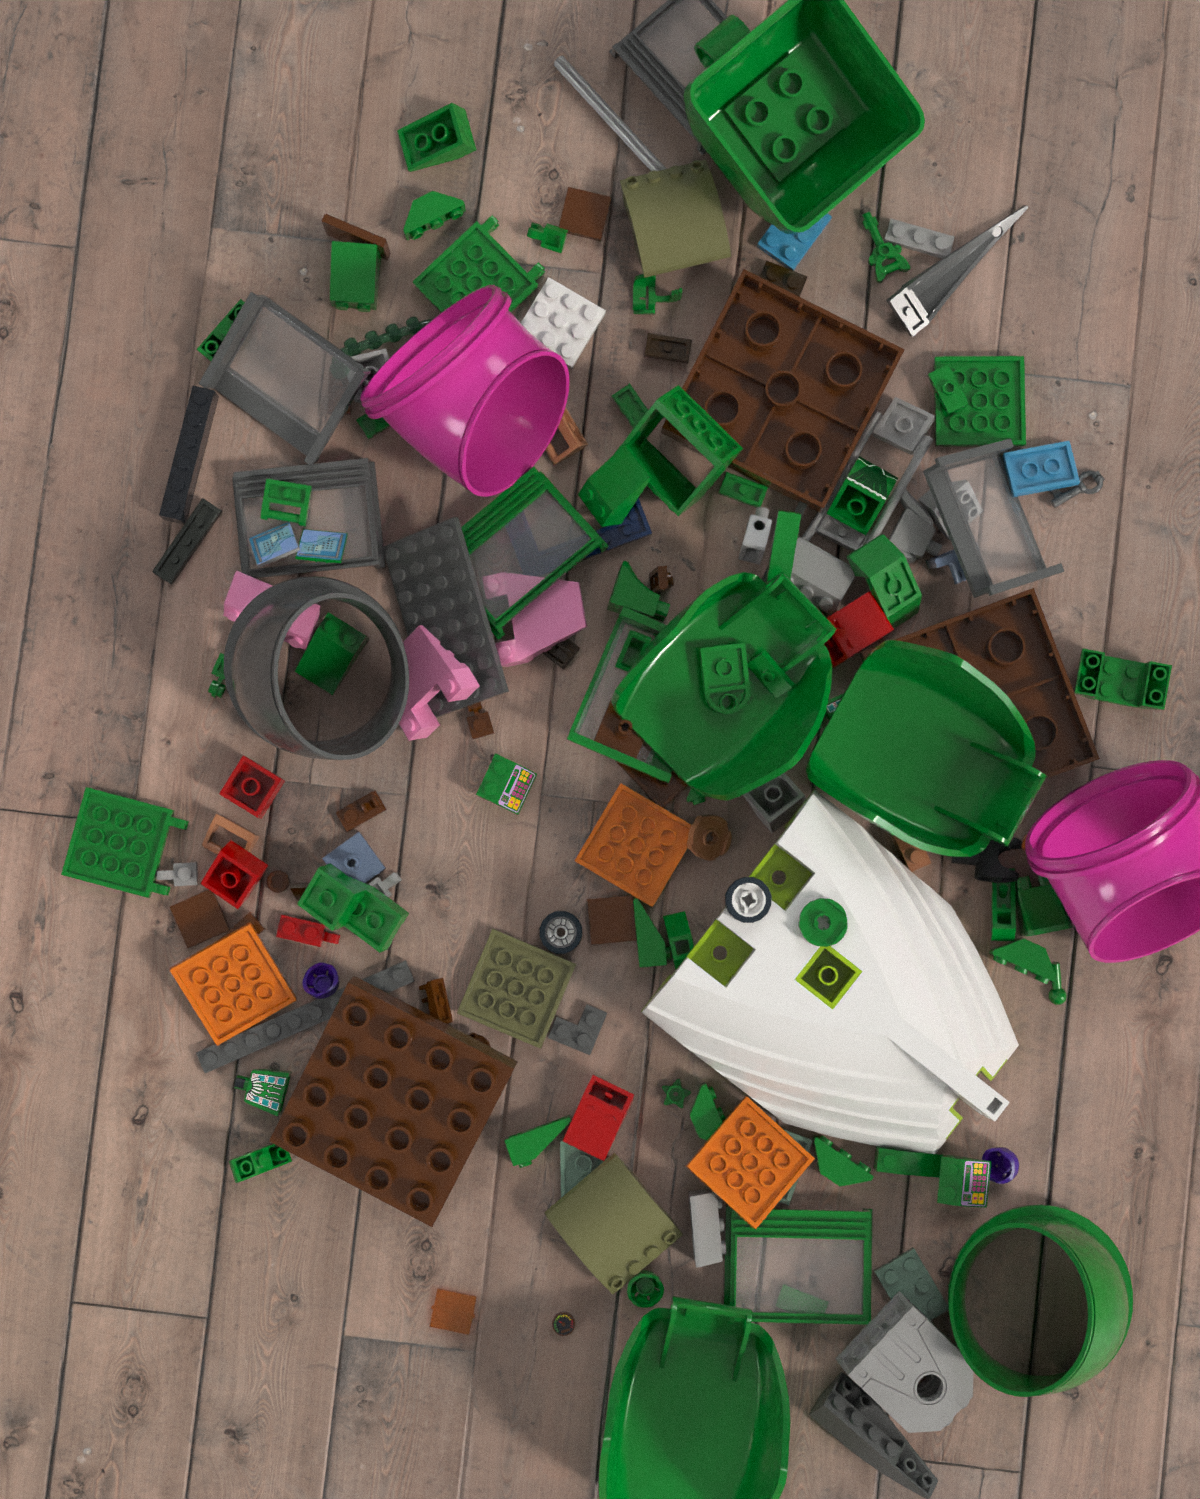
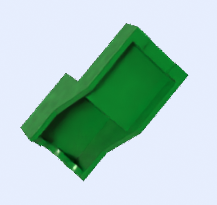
(347, 902)

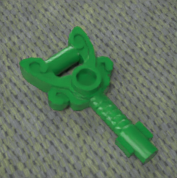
(883, 251)

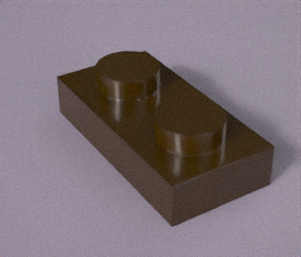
(784, 277)
(668, 348)

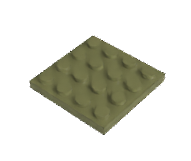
(516, 988)

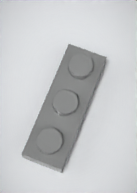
(919, 239)

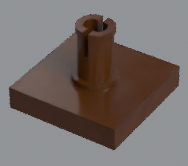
(618, 733)

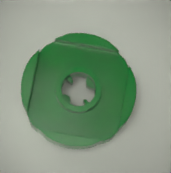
(809, 925)

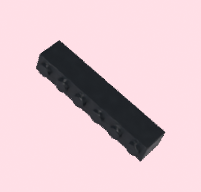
(189, 455)

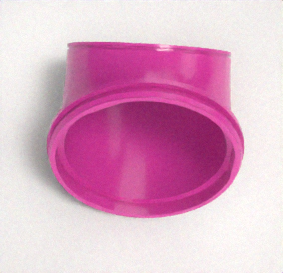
(473, 393)
(1125, 858)

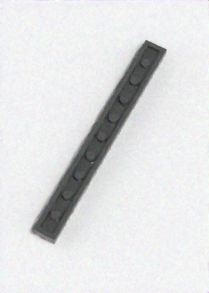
(294, 1021)

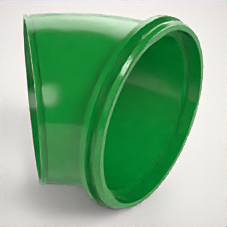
(1105, 1284)

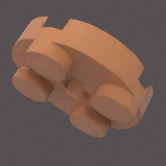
(697, 837)

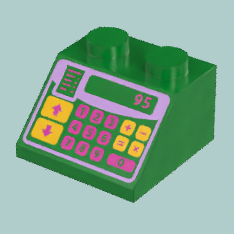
(506, 784)
(964, 1181)

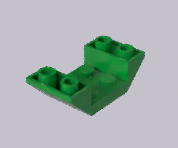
(888, 578)
(1122, 681)

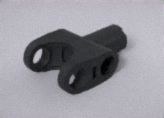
(987, 863)

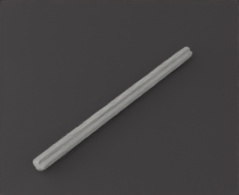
(608, 114)

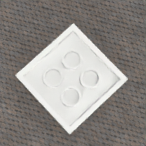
(563, 320)

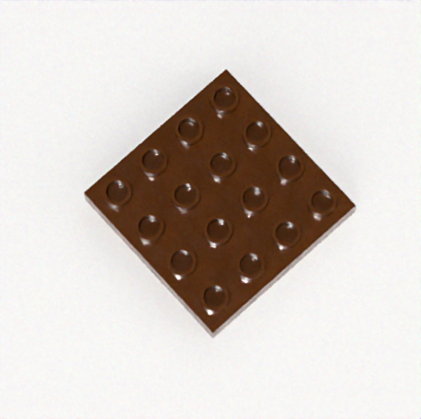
(788, 387)
(1017, 653)
(392, 1101)

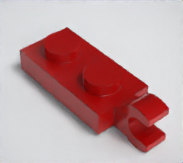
(304, 931)

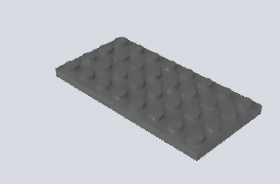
(441, 593)

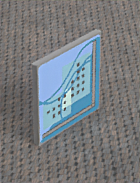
(274, 544)

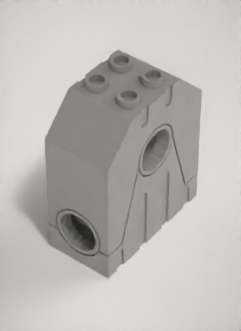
(896, 1354)

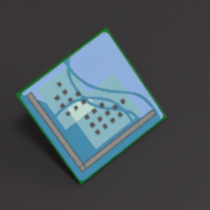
(321, 546)

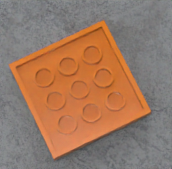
(635, 845)
(233, 984)
(750, 1162)

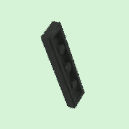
(187, 541)

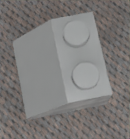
(775, 801)

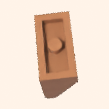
(572, 436)
(231, 826)

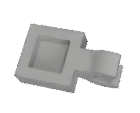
(183, 874)
(384, 886)

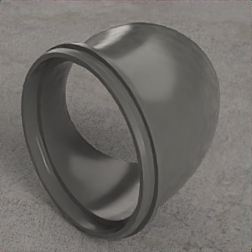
(253, 661)

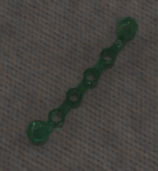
(392, 334)

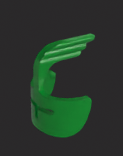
(639, 291)

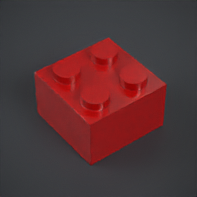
(252, 787)
(234, 874)

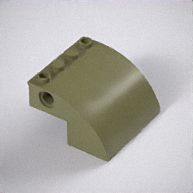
(675, 218)
(613, 1223)

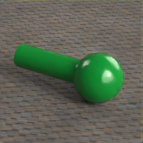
(1057, 994)

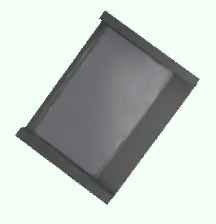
(664, 51)
(285, 375)
(340, 501)
(986, 521)

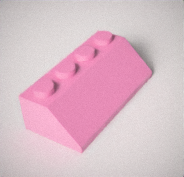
(246, 588)

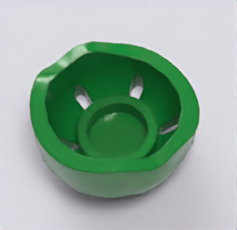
(645, 1285)

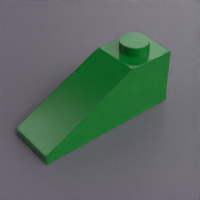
(1003, 911)
(649, 941)
(530, 1143)
(907, 1162)

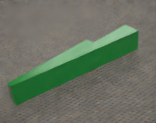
(783, 544)

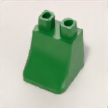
(633, 594)
(1039, 908)

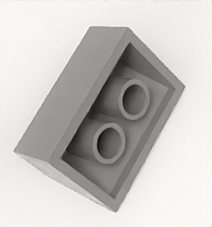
(820, 576)
(706, 1227)

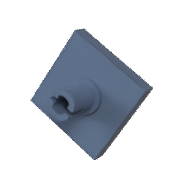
(949, 559)
(356, 859)

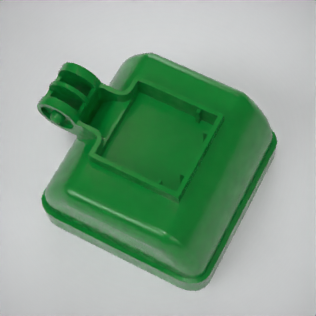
(798, 109)

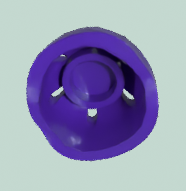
(323, 984)
(1006, 1162)

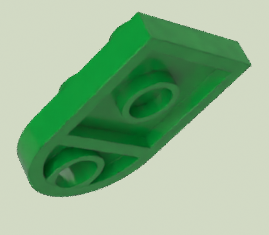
(725, 674)

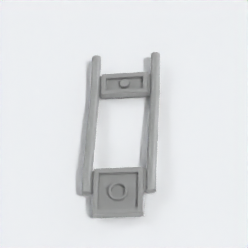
(901, 427)

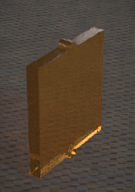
(453, 1311)

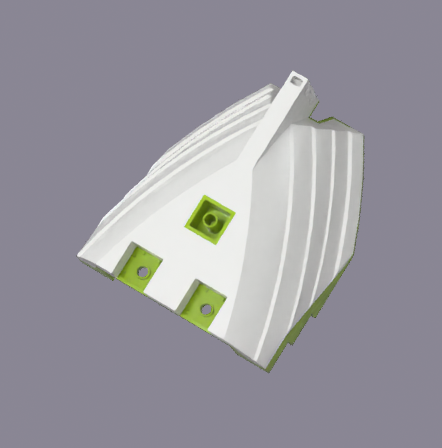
(852, 1034)

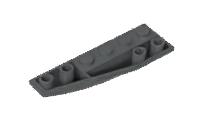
(871, 1435)

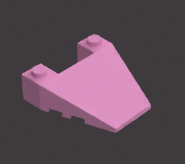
(544, 623)
(429, 672)

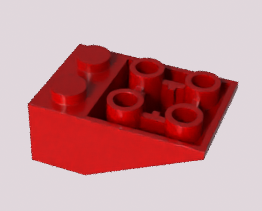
(857, 628)
(598, 1118)

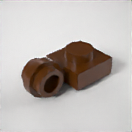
(479, 724)

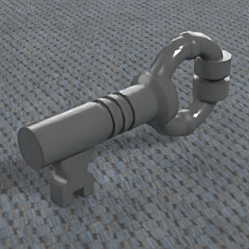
(1060, 498)

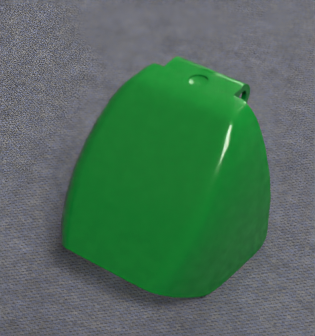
(770, 734)
(928, 752)
(696, 1408)

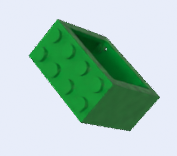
(699, 430)

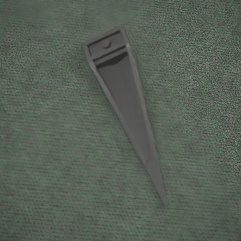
(927, 292)

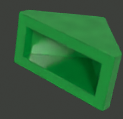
(632, 648)

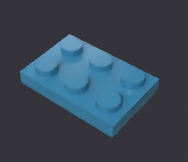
(791, 248)
(1041, 468)

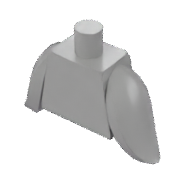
(914, 530)

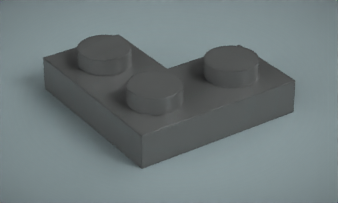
(580, 1036)

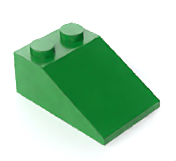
(437, 138)
(615, 487)
(331, 653)

